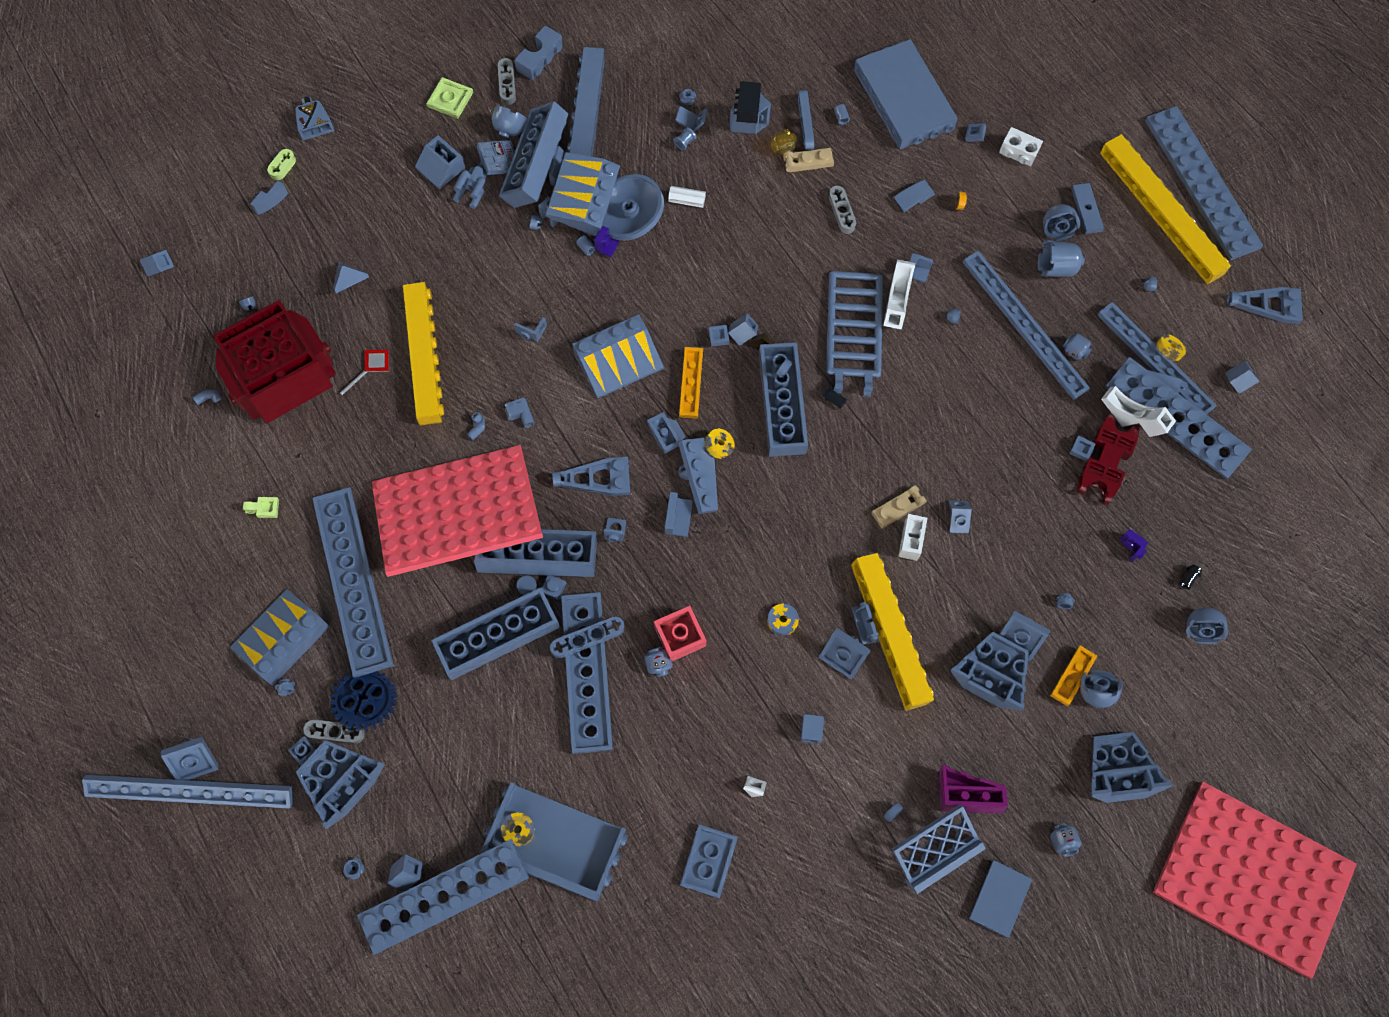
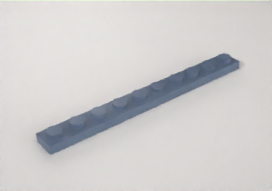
(1026, 325)
(187, 791)

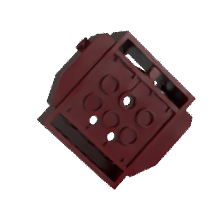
(272, 362)

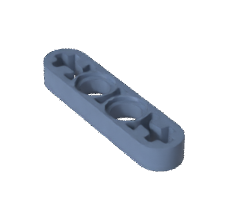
(805, 120)
(588, 639)

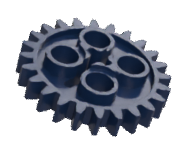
(346, 694)

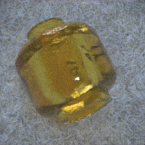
(783, 142)

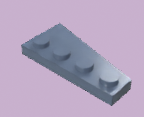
(700, 473)

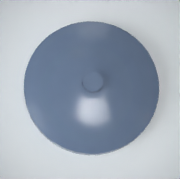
(633, 207)

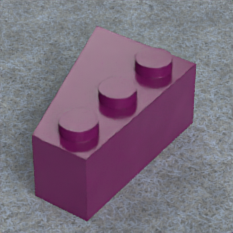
(971, 792)

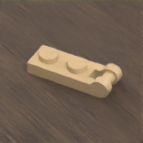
(808, 160)
(898, 507)

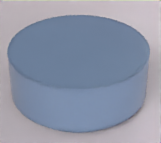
(784, 368)
(526, 585)
(893, 812)

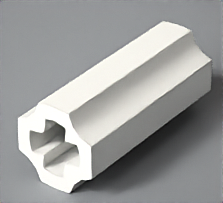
(687, 196)

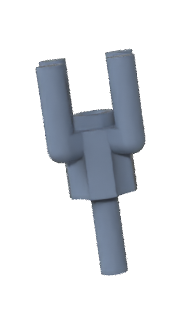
(473, 182)

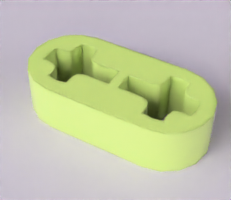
(281, 164)

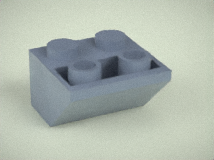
(763, 119)
(439, 162)

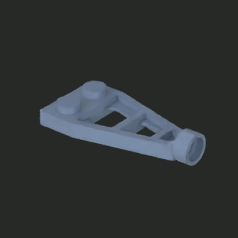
(1289, 298)
(619, 477)

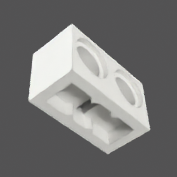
(1021, 146)
(912, 537)

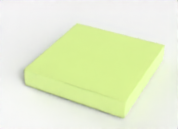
(449, 98)

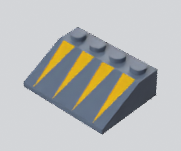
(582, 192)
(617, 356)
(279, 637)

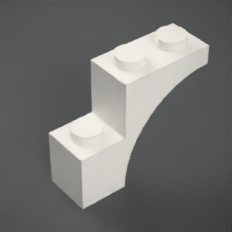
(899, 294)
(1128, 412)

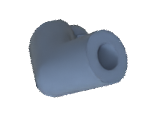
(207, 394)
(478, 425)

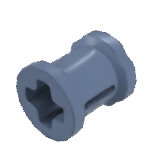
(685, 138)

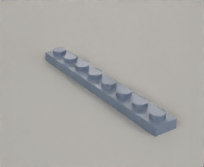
(1149, 353)

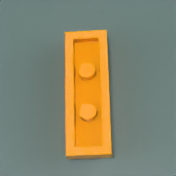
(1070, 679)

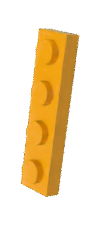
(691, 383)

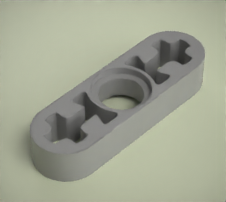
(506, 87)
(843, 202)
(318, 735)

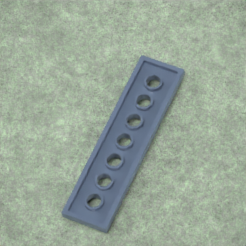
(1191, 415)
(597, 680)
(429, 890)

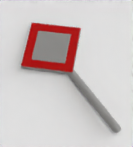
(374, 362)

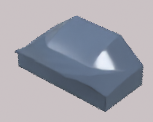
(666, 432)

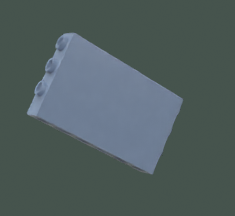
(905, 94)
(566, 844)

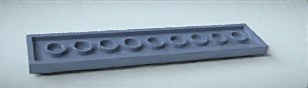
(1203, 183)
(352, 583)

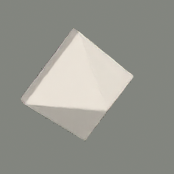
(754, 786)

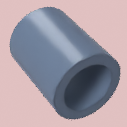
(841, 114)
(586, 245)

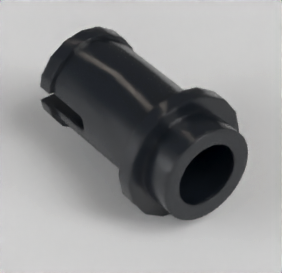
(834, 397)
(1190, 577)

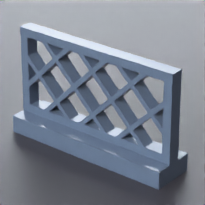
(944, 861)

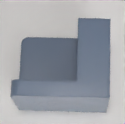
(156, 263)
(922, 267)
(743, 329)
(1242, 377)
(812, 729)
(405, 873)

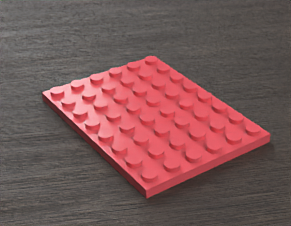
(455, 510)
(1255, 879)

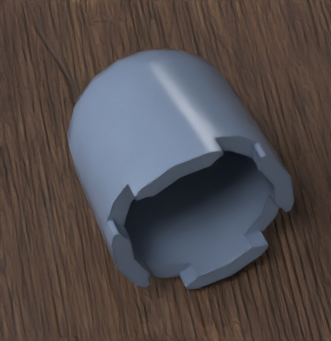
(1060, 259)

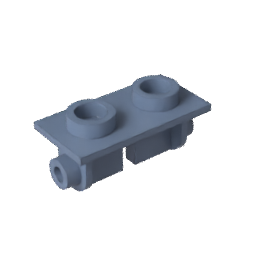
(864, 624)

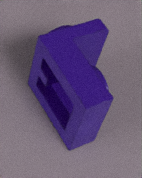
(604, 242)
(1135, 542)

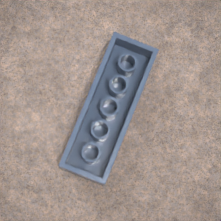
(534, 155)
(783, 400)
(554, 554)
(495, 634)

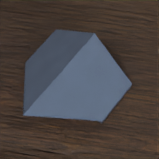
(347, 276)

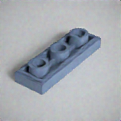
(1087, 208)

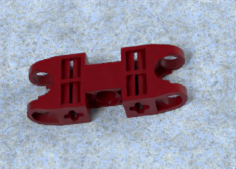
(1103, 471)

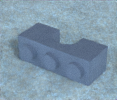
(531, 63)

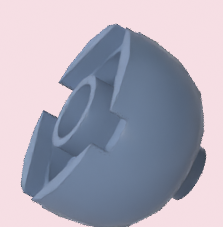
(508, 122)
(1061, 222)
(1207, 625)
(1100, 688)

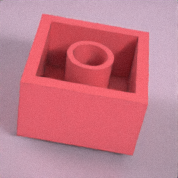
(680, 633)

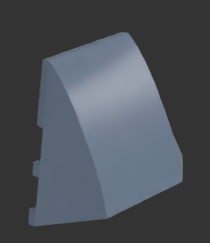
(995, 672)
(1124, 769)
(337, 780)

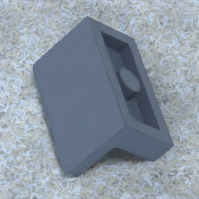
(678, 516)

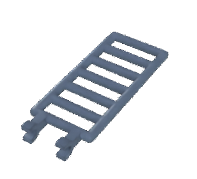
(877, 325)

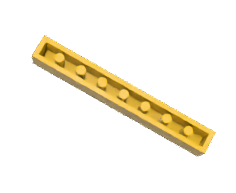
(422, 354)
(893, 634)

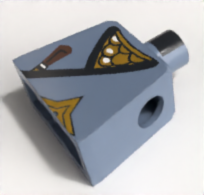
(312, 119)

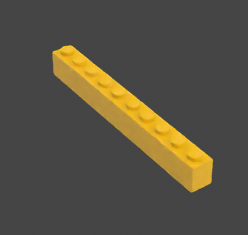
(1165, 209)

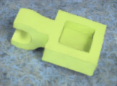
(265, 507)

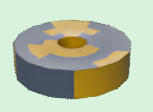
(779, 627)

